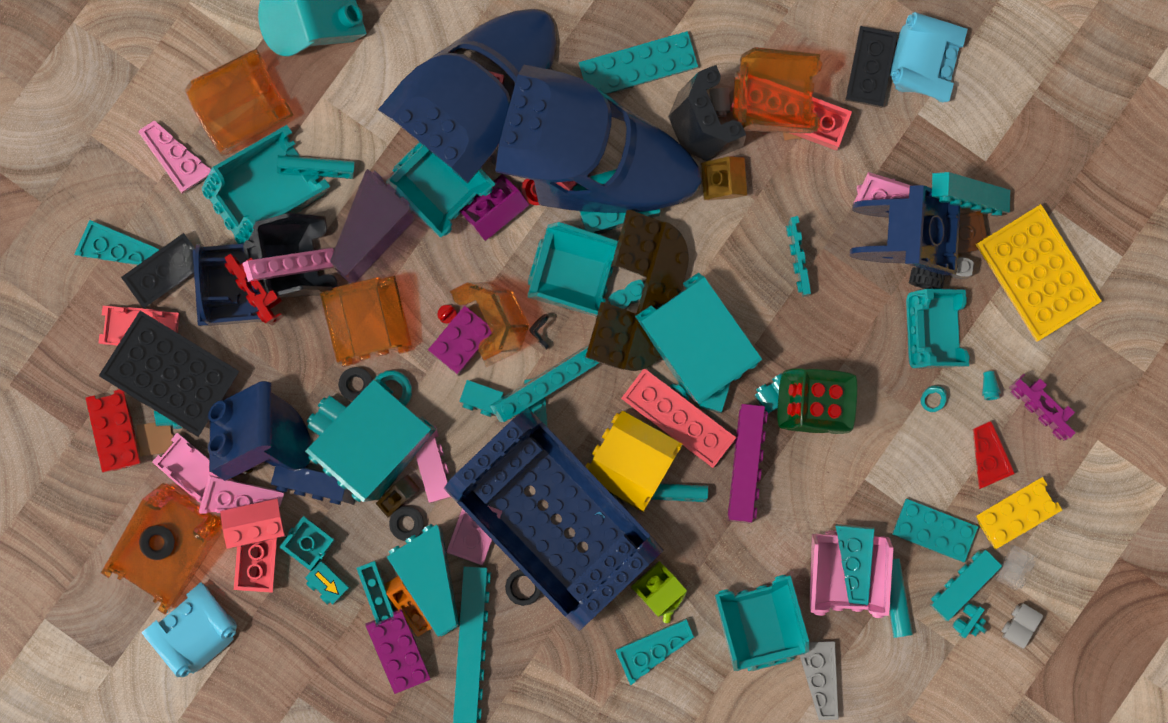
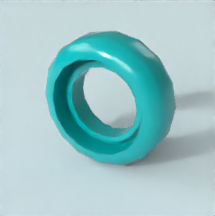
(402, 379)

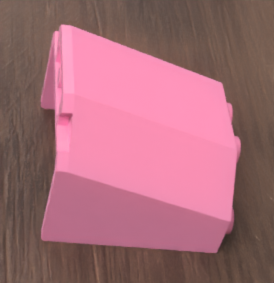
(828, 577)

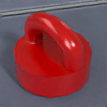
(446, 314)

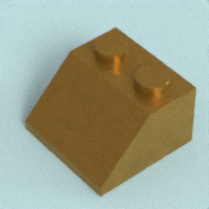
(724, 178)

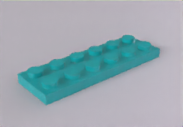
(640, 64)

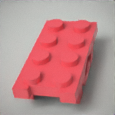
(120, 318)

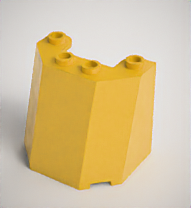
(633, 460)

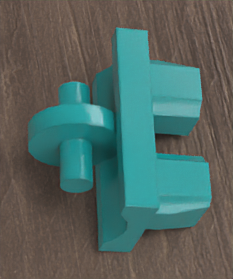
(974, 614)

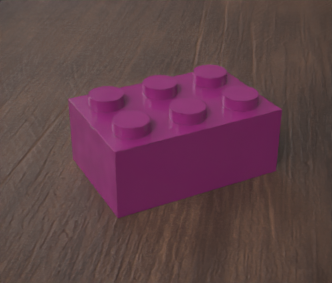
(460, 340)

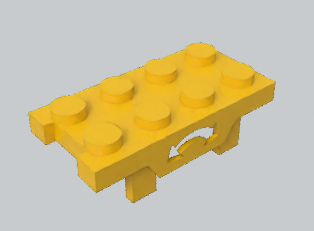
(1017, 513)

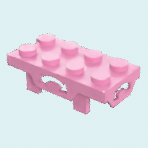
(185, 466)

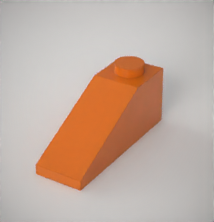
(403, 600)

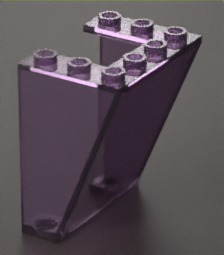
(371, 227)

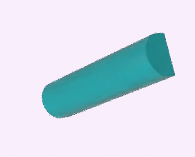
(315, 166)
(681, 492)
(898, 608)

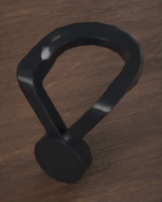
(542, 320)

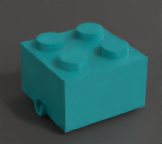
(307, 543)

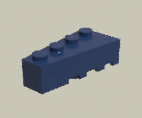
(311, 482)

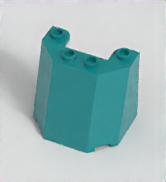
(435, 189)
(571, 268)
(763, 625)

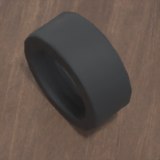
(508, 587)

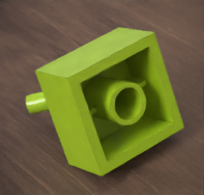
(660, 591)

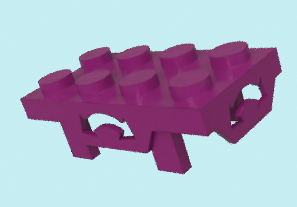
(1035, 403)
(398, 652)

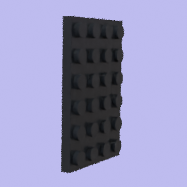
(168, 373)

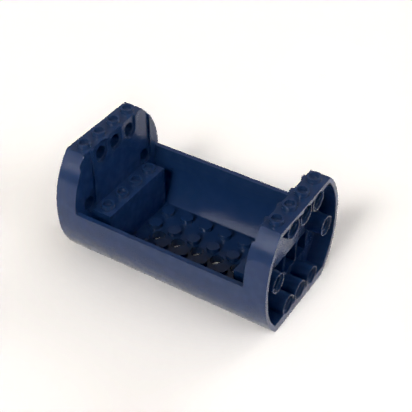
(533, 456)

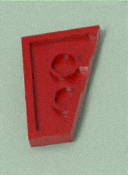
(990, 456)

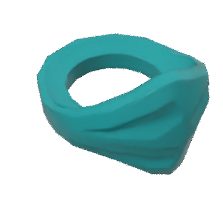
(930, 390)

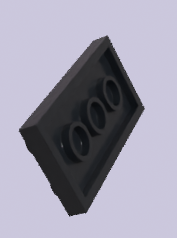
(871, 66)
(161, 271)

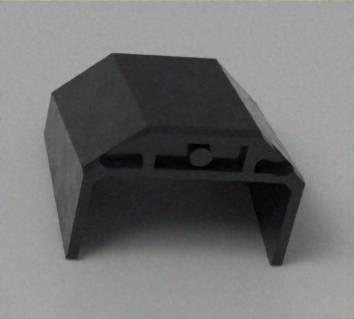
(697, 122)
(284, 236)

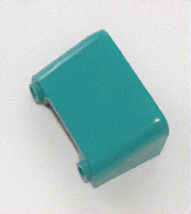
(935, 328)

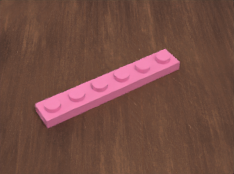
(288, 264)

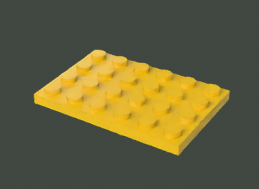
(1038, 273)

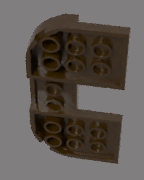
(660, 255)

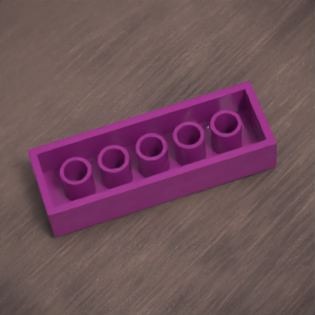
(745, 464)

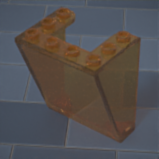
(193, 539)

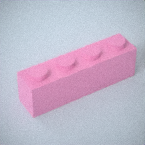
(432, 469)

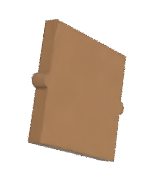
(153, 439)

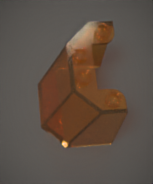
(776, 91)
(502, 316)
(366, 319)

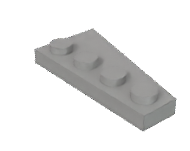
(822, 678)

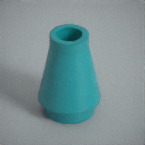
(990, 386)

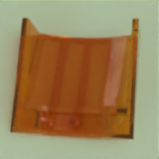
(237, 102)

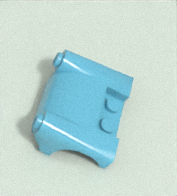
(927, 56)
(192, 632)

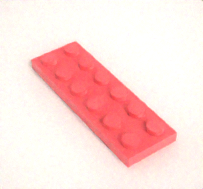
(678, 418)

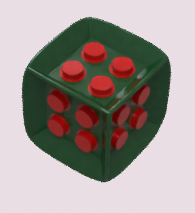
(817, 401)

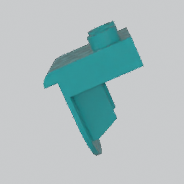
(297, 24)

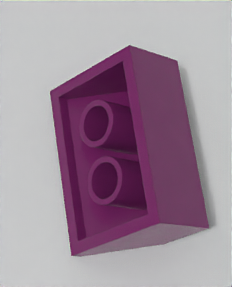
(495, 210)

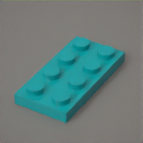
(934, 530)

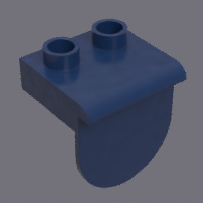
(217, 293)
(256, 429)

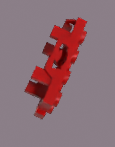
(263, 301)
(113, 431)

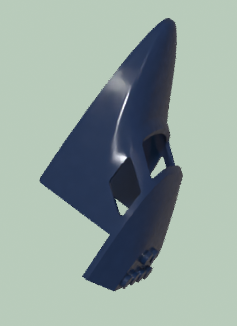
(457, 103)
(560, 133)

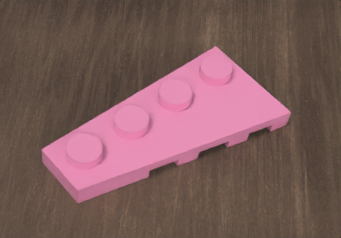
(177, 161)
(879, 187)
(230, 494)

